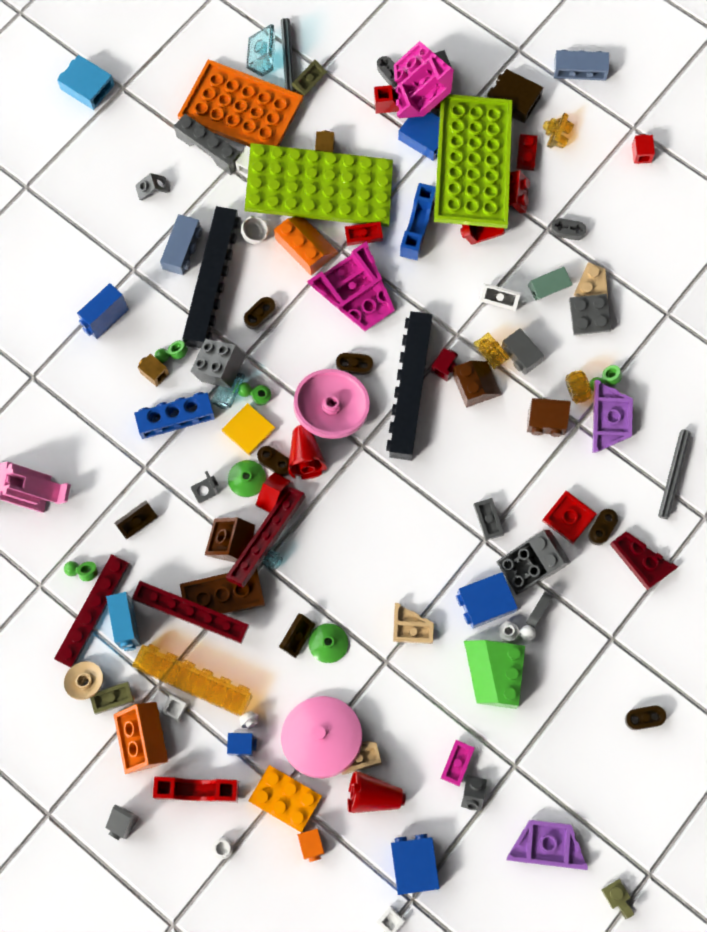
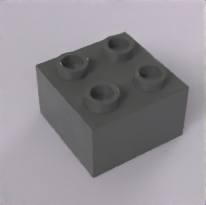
(218, 363)

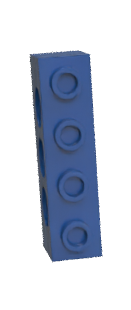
(167, 423)

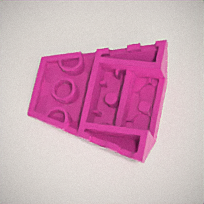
(421, 81)
(356, 288)

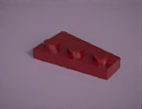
(643, 562)

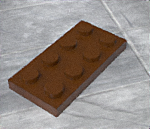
(223, 595)

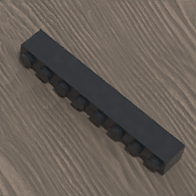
(211, 277)
(410, 386)

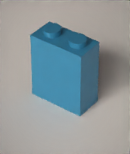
(85, 82)
(123, 621)

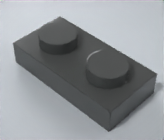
(488, 519)

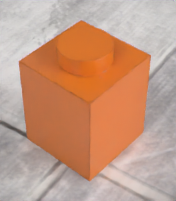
(311, 845)

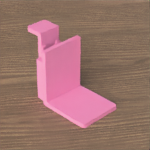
(30, 487)

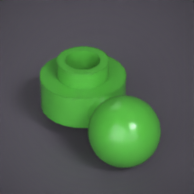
(176, 350)
(610, 375)
(246, 390)
(86, 571)

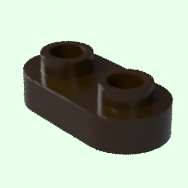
(258, 313)
(355, 362)
(273, 461)
(603, 526)
(644, 717)

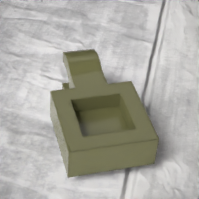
(617, 896)

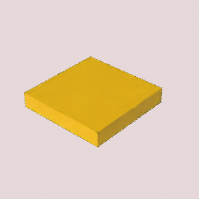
(248, 429)

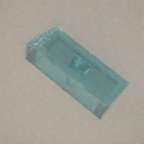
(225, 396)

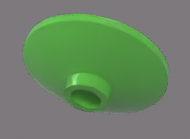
(246, 487)
(328, 653)

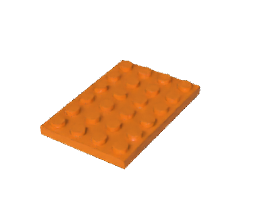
(240, 106)

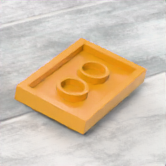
(285, 798)

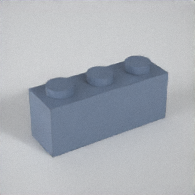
(581, 65)
(181, 244)

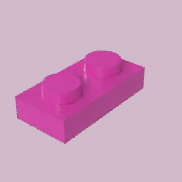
(457, 763)

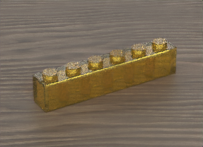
(192, 680)

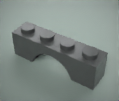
(195, 134)

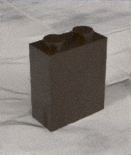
(520, 90)

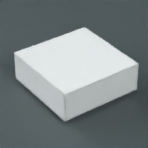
(174, 708)
(390, 921)

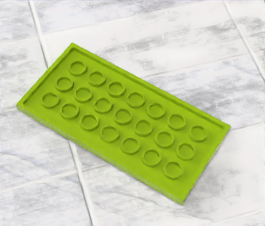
(473, 161)
(318, 185)

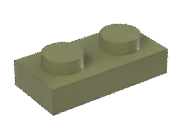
(309, 78)
(112, 698)

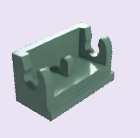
(549, 283)

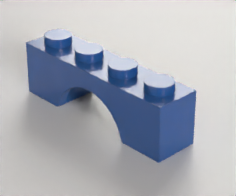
(418, 222)

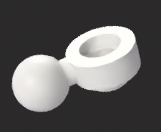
(526, 633)

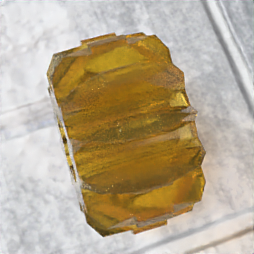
(578, 386)

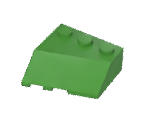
(496, 672)

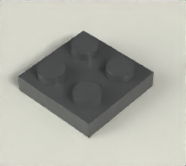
(590, 314)

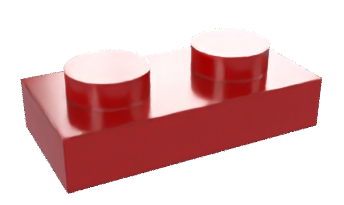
(526, 152)
(363, 232)

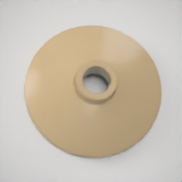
(78, 675)

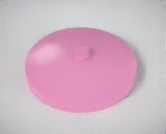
(331, 403)
(321, 737)

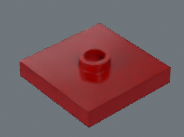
(569, 517)

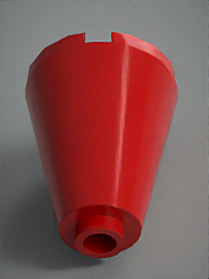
(305, 455)
(373, 794)

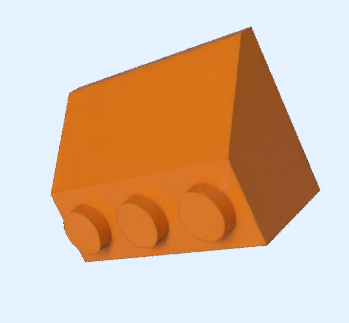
(304, 243)
(140, 737)

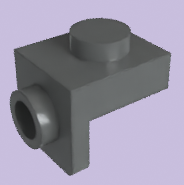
(474, 793)

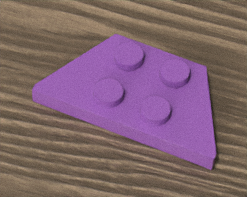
(610, 417)
(548, 845)

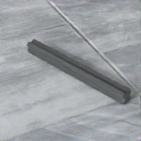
(287, 54)
(674, 474)

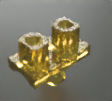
(555, 128)
(491, 350)

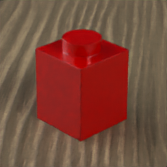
(643, 149)

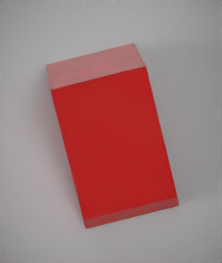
(272, 491)

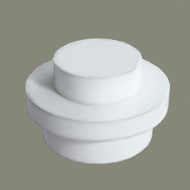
(249, 720)
(222, 848)

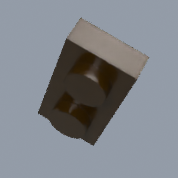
(136, 519)
(297, 635)

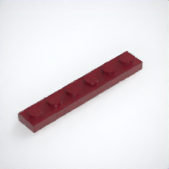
(265, 537)
(91, 611)
(190, 612)

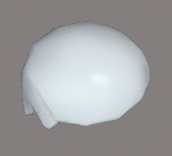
(254, 230)

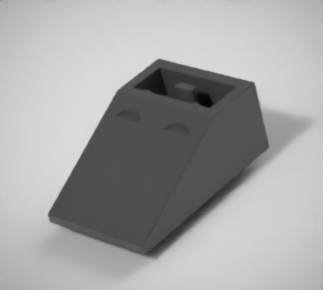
(533, 561)

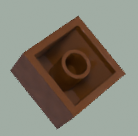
(475, 382)
(548, 417)
(229, 538)

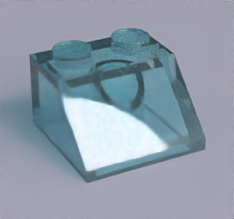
(261, 51)

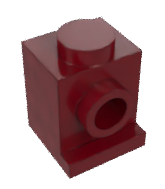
(444, 364)

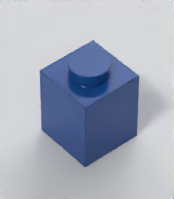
(241, 744)

